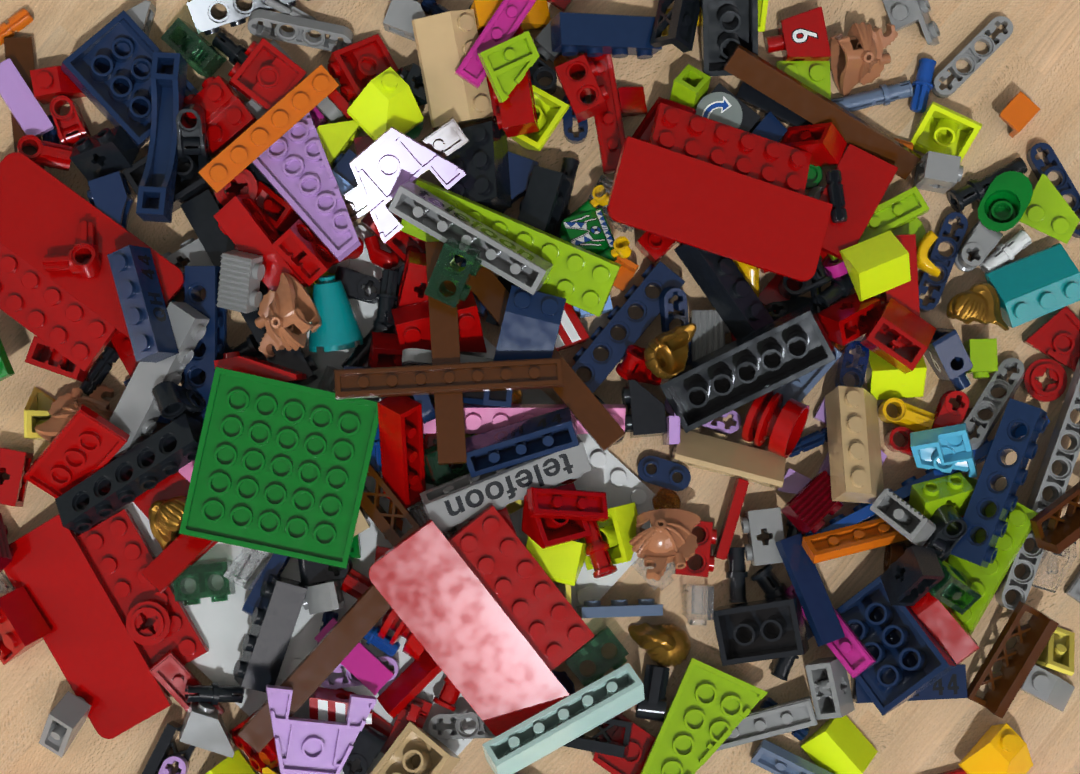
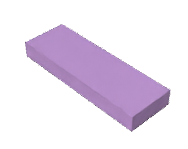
(22, 101)
(673, 431)

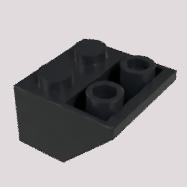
(645, 412)

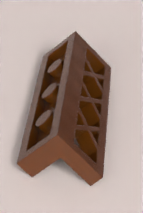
(379, 516)
(1060, 531)
(1016, 660)

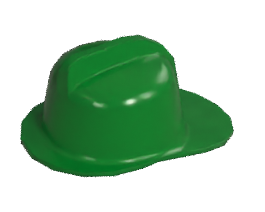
(1005, 201)

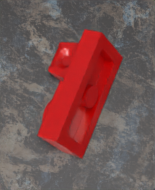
(414, 712)

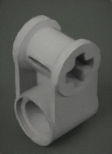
(979, 244)

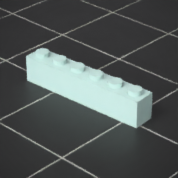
(564, 721)

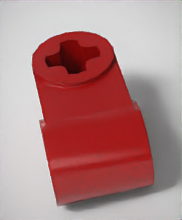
(71, 126)
(634, 367)
(948, 416)

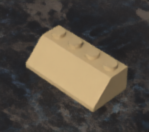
(441, 47)
(853, 445)
(729, 458)
(416, 753)

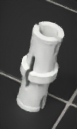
(1006, 252)

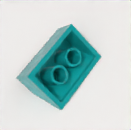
(1035, 285)

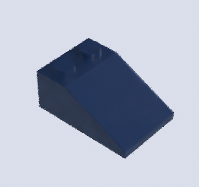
(529, 326)

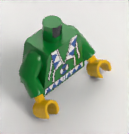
(590, 229)

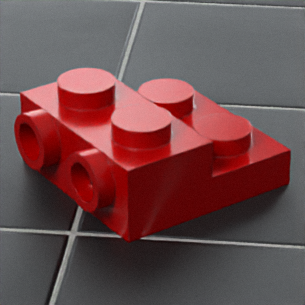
(359, 64)
(265, 74)
(224, 112)

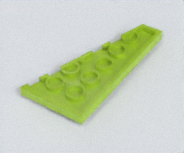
(988, 579)
(700, 719)

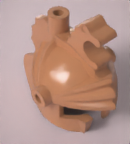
(859, 55)
(286, 316)
(68, 404)
(666, 540)

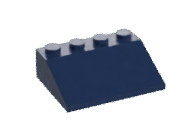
(116, 74)
(902, 646)

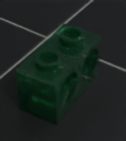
(448, 270)
(203, 577)
(592, 652)

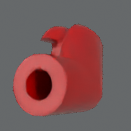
(378, 256)

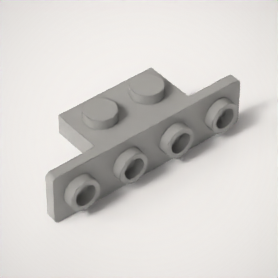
(907, 12)

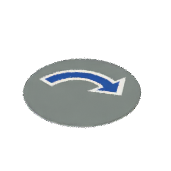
(720, 108)

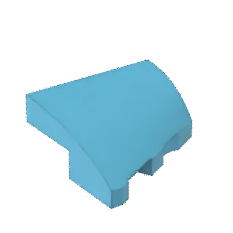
(944, 449)

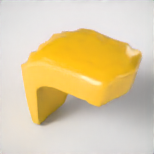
(923, 261)

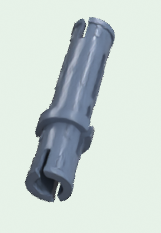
(877, 96)

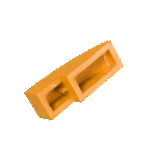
(536, 18)

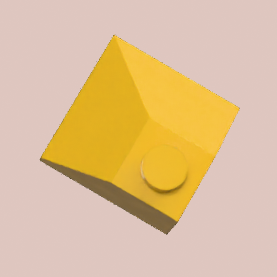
(998, 753)

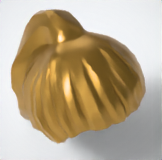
(977, 304)
(668, 351)
(166, 519)
(664, 643)

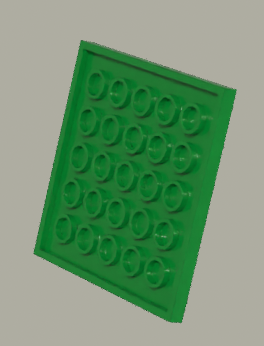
(280, 468)

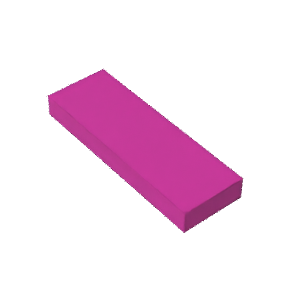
(362, 664)

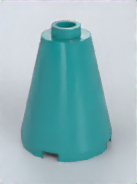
(338, 321)

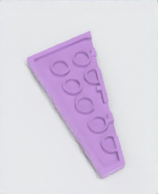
(304, 178)

